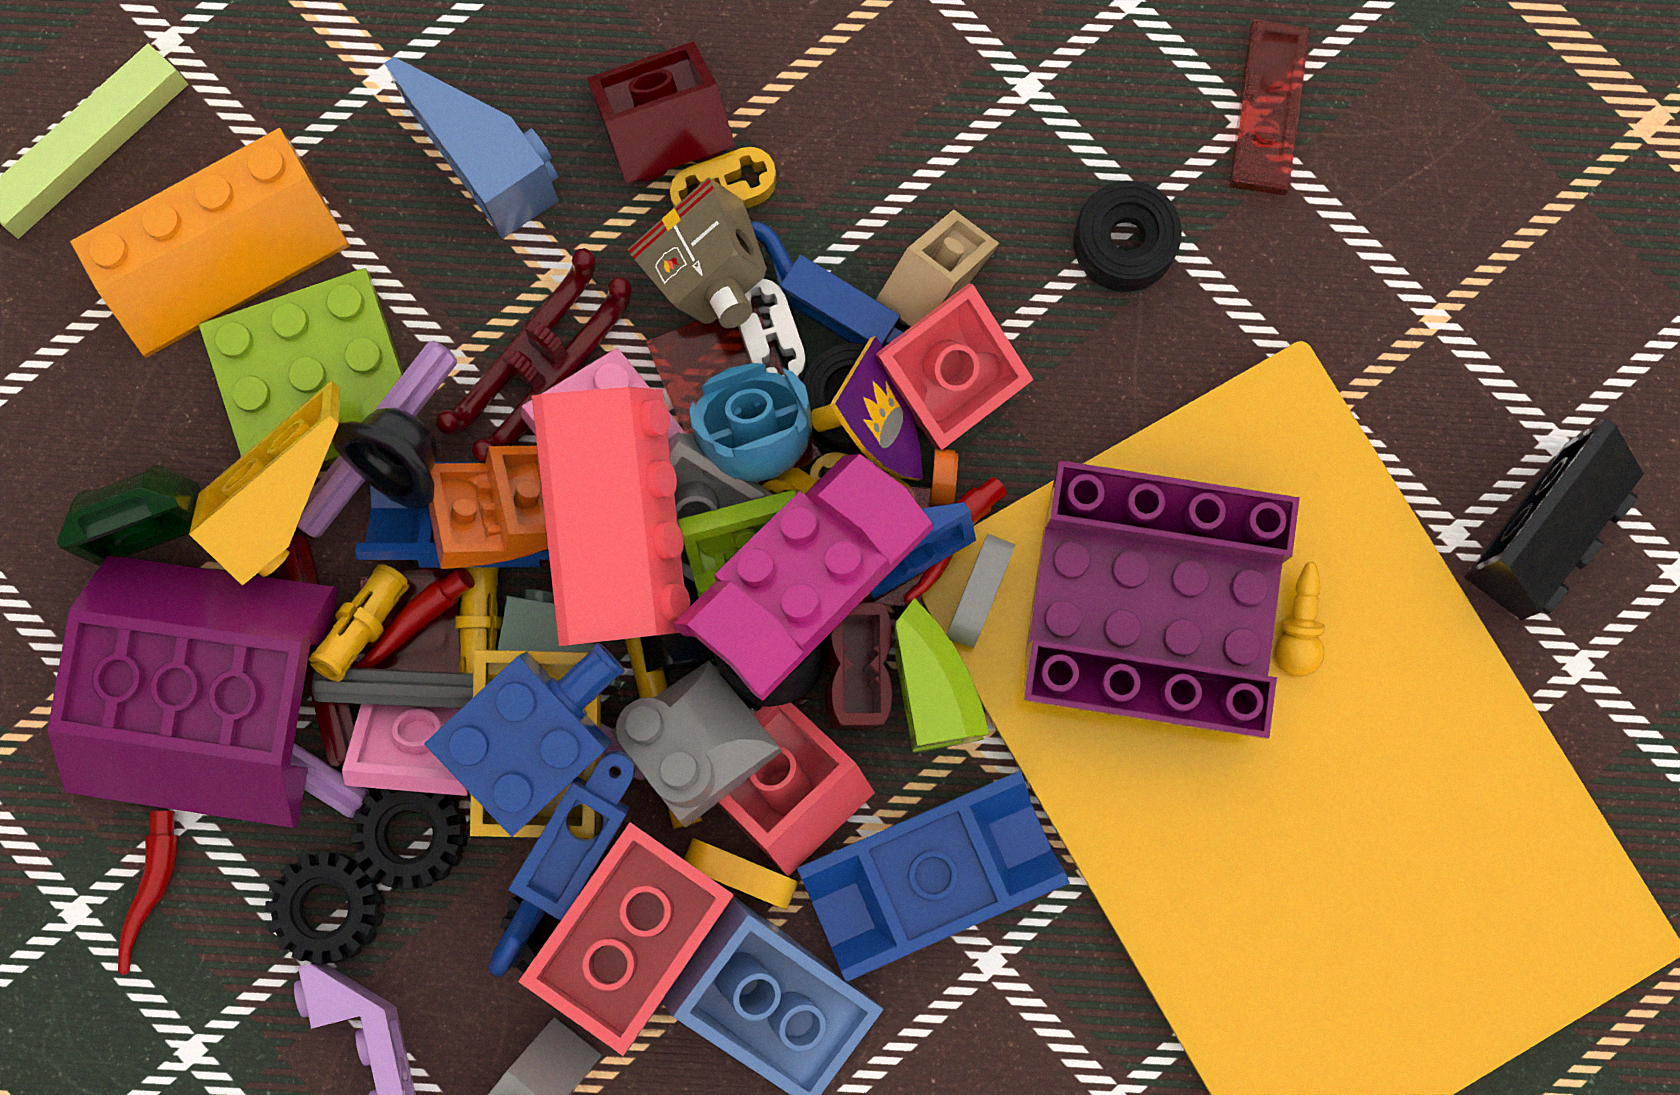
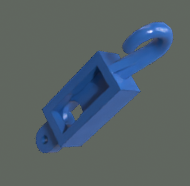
(826, 297)
(562, 861)

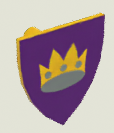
(874, 417)

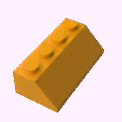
(210, 243)

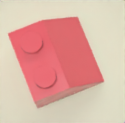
(799, 793)

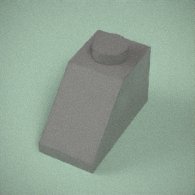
(550, 1064)

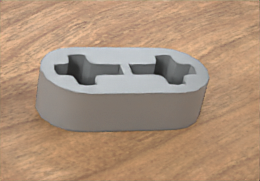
(980, 590)

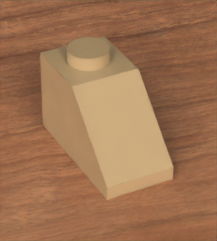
(936, 267)

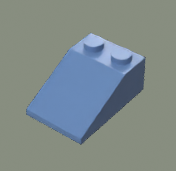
(485, 148)
(770, 1002)

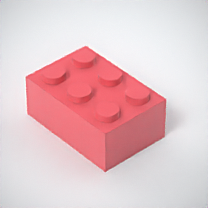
(626, 939)

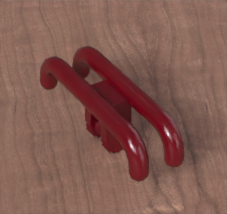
(539, 355)

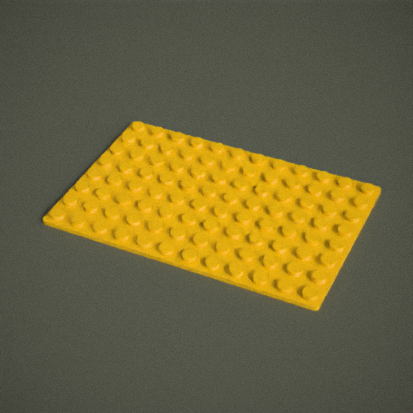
(1407, 853)

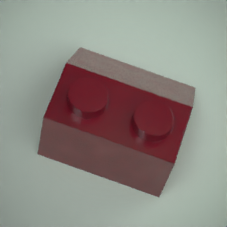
(661, 113)

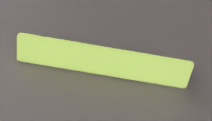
(86, 138)

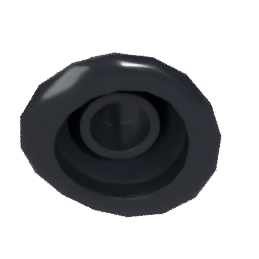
(391, 454)

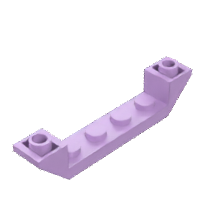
(333, 997)

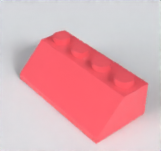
(610, 513)

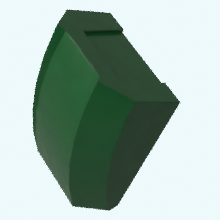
(129, 515)

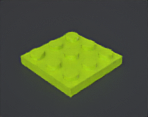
(293, 346)

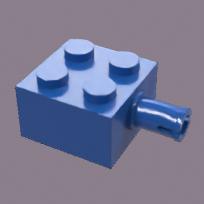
(526, 735)

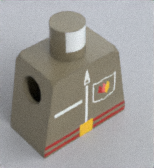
(704, 256)

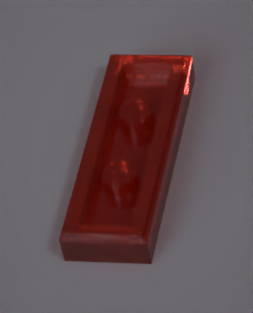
(1269, 107)

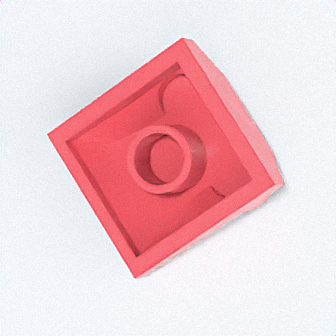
(954, 367)

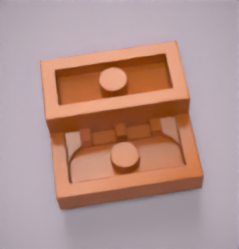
(488, 508)

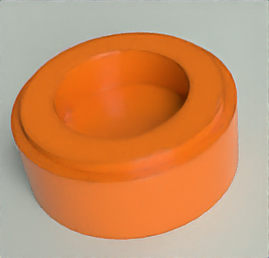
(943, 477)

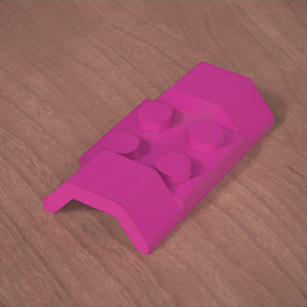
(806, 572)

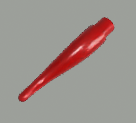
(979, 503)
(418, 613)
(158, 869)

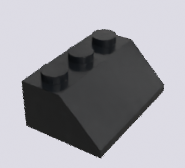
(1559, 522)

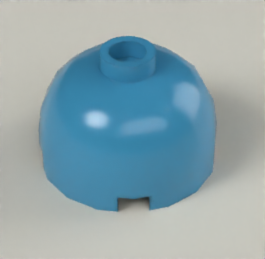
(752, 422)

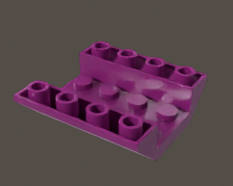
(1158, 599)
(187, 689)

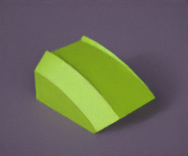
(935, 684)

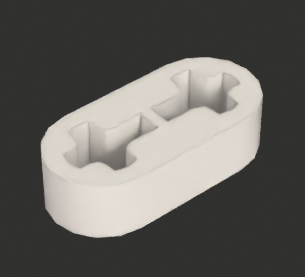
(782, 330)

